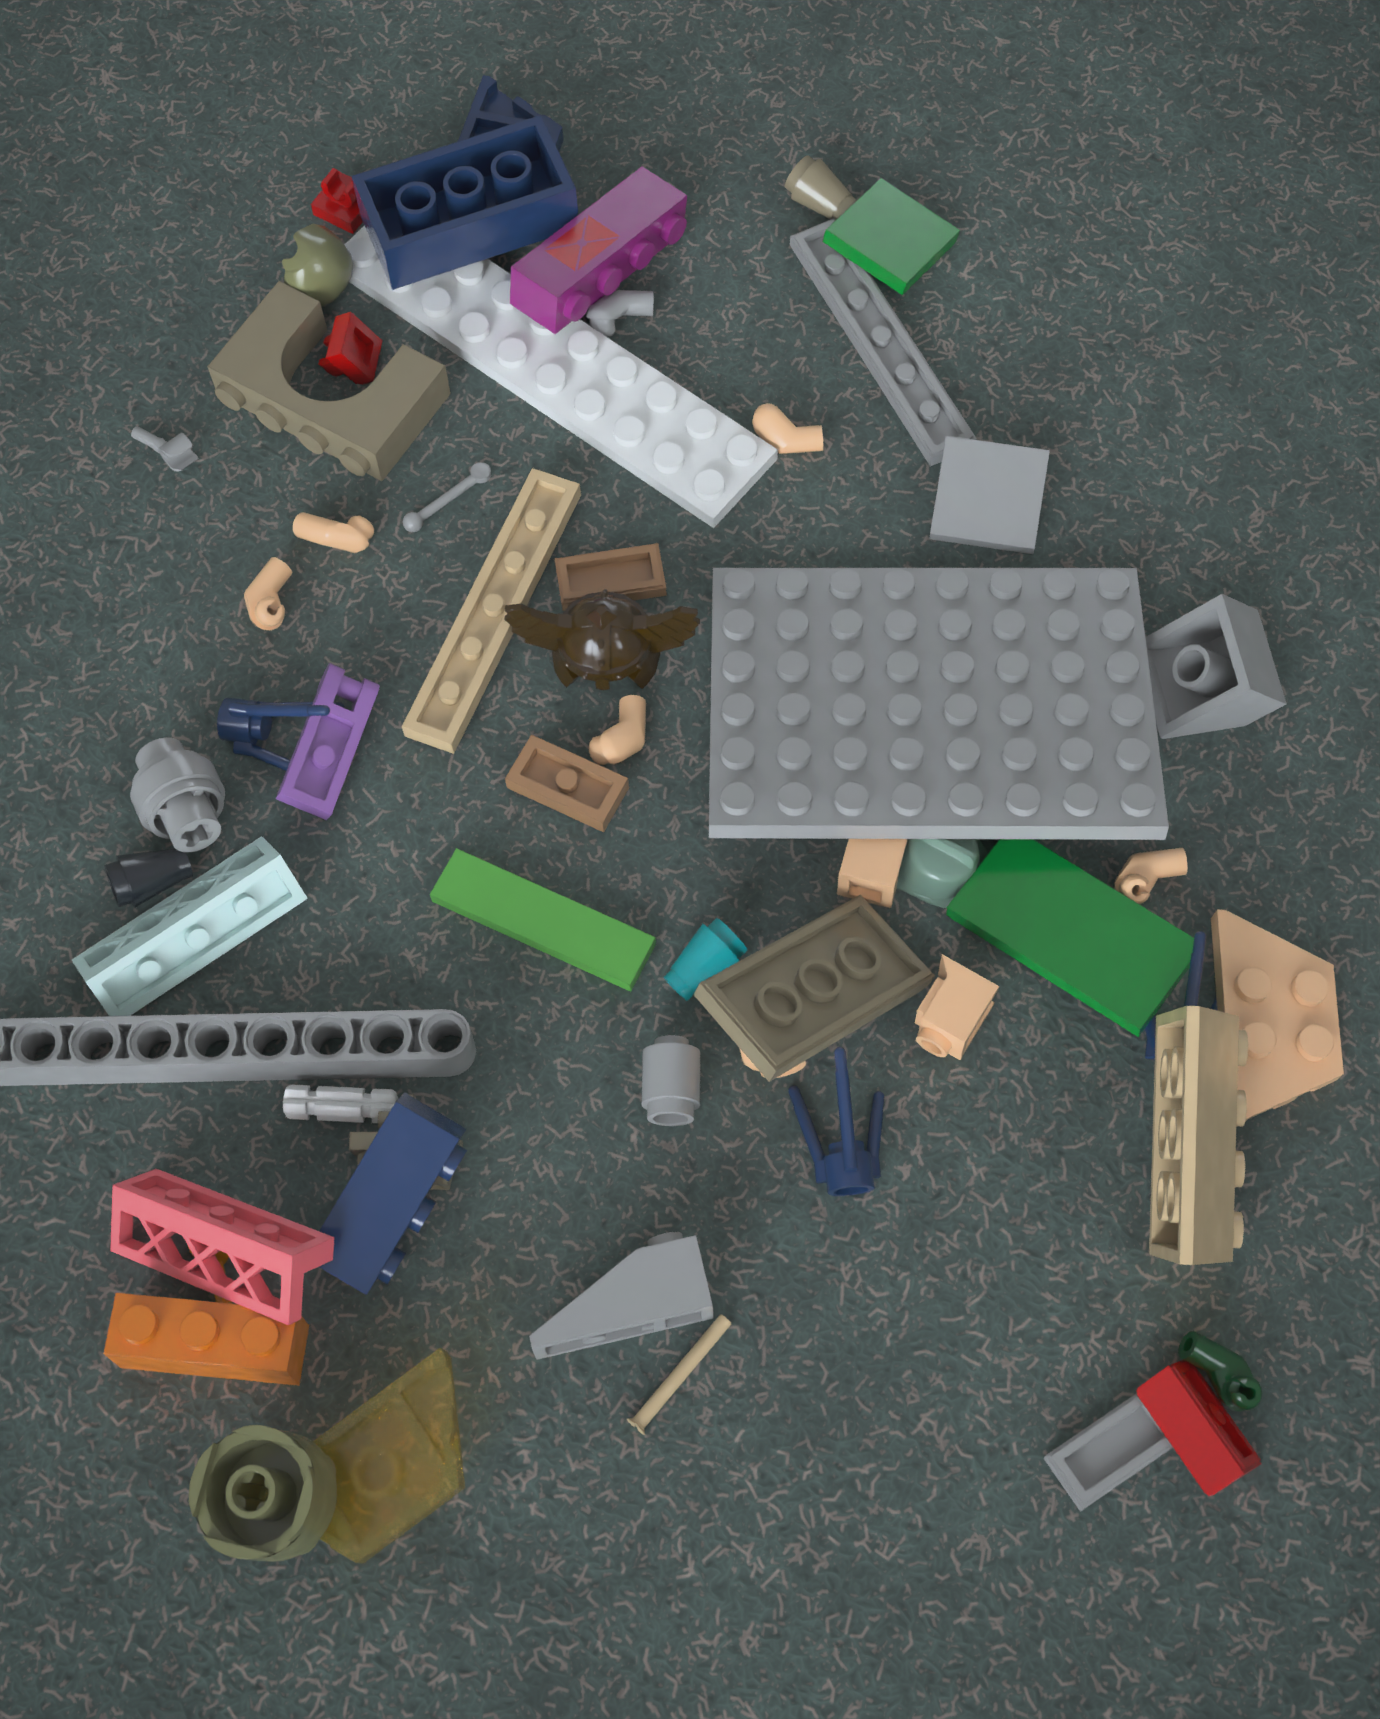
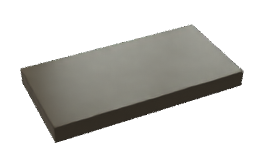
(813, 987)

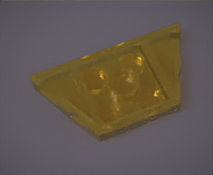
(394, 1459)

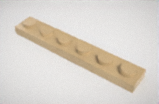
(480, 631)

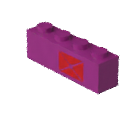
(598, 250)

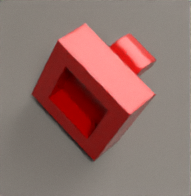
(338, 202)
(351, 350)

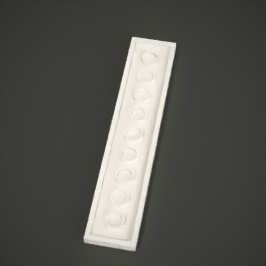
(580, 383)

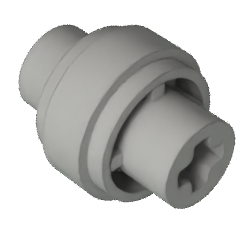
(177, 794)

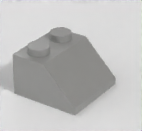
(1212, 670)

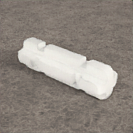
(336, 1103)

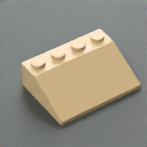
(1196, 1136)

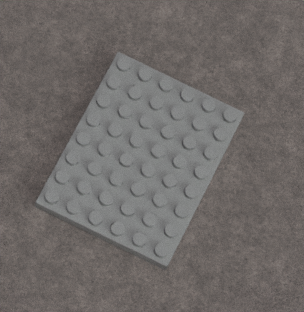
(932, 705)

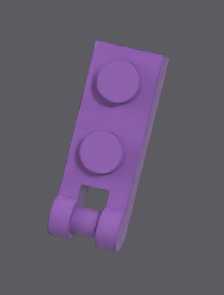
(327, 744)

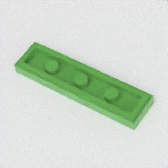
(543, 919)

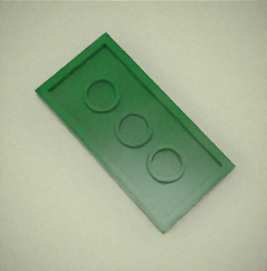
(1074, 931)

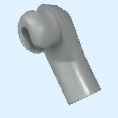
(618, 304)

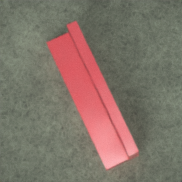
(215, 1224)

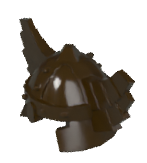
(604, 637)

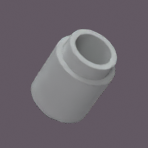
(671, 1081)

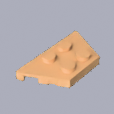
(1285, 1007)

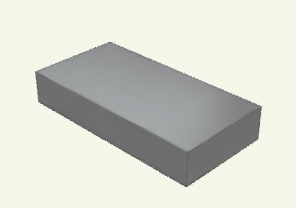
(1108, 1452)

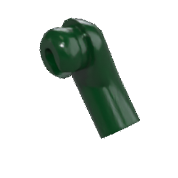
(1225, 1370)

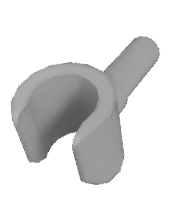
(174, 452)

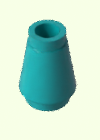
(705, 955)

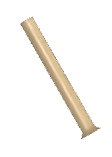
(680, 1373)

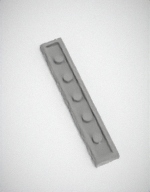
(882, 344)

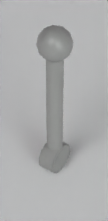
(479, 474)

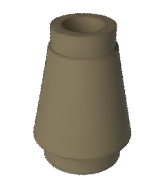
(818, 188)

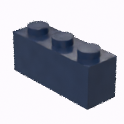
(391, 1192)

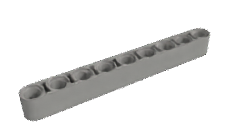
(243, 1059)

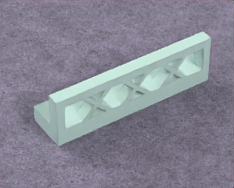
(189, 929)

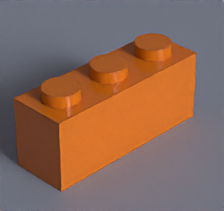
(204, 1339)

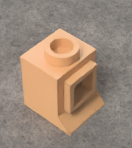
(953, 1009)

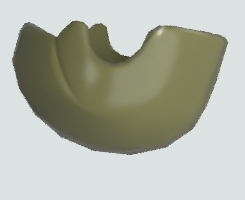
(320, 264)

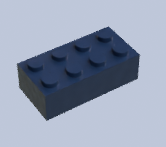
(466, 201)

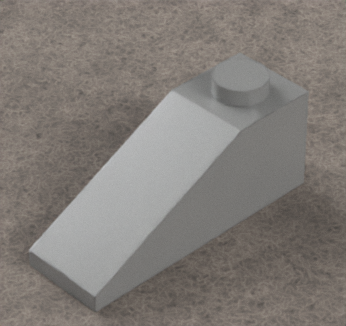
(641, 1295)

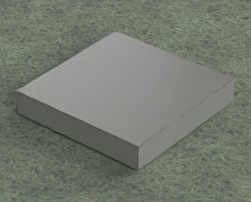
(989, 494)

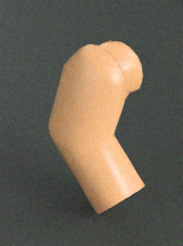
(782, 434)
(323, 531)
(262, 595)
(623, 738)
(1144, 869)

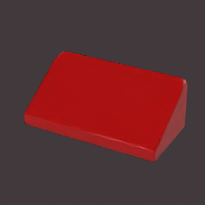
(1198, 1426)

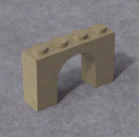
(362, 430)

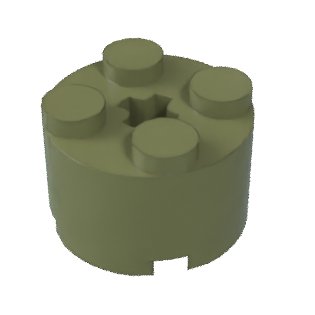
(228, 1487)

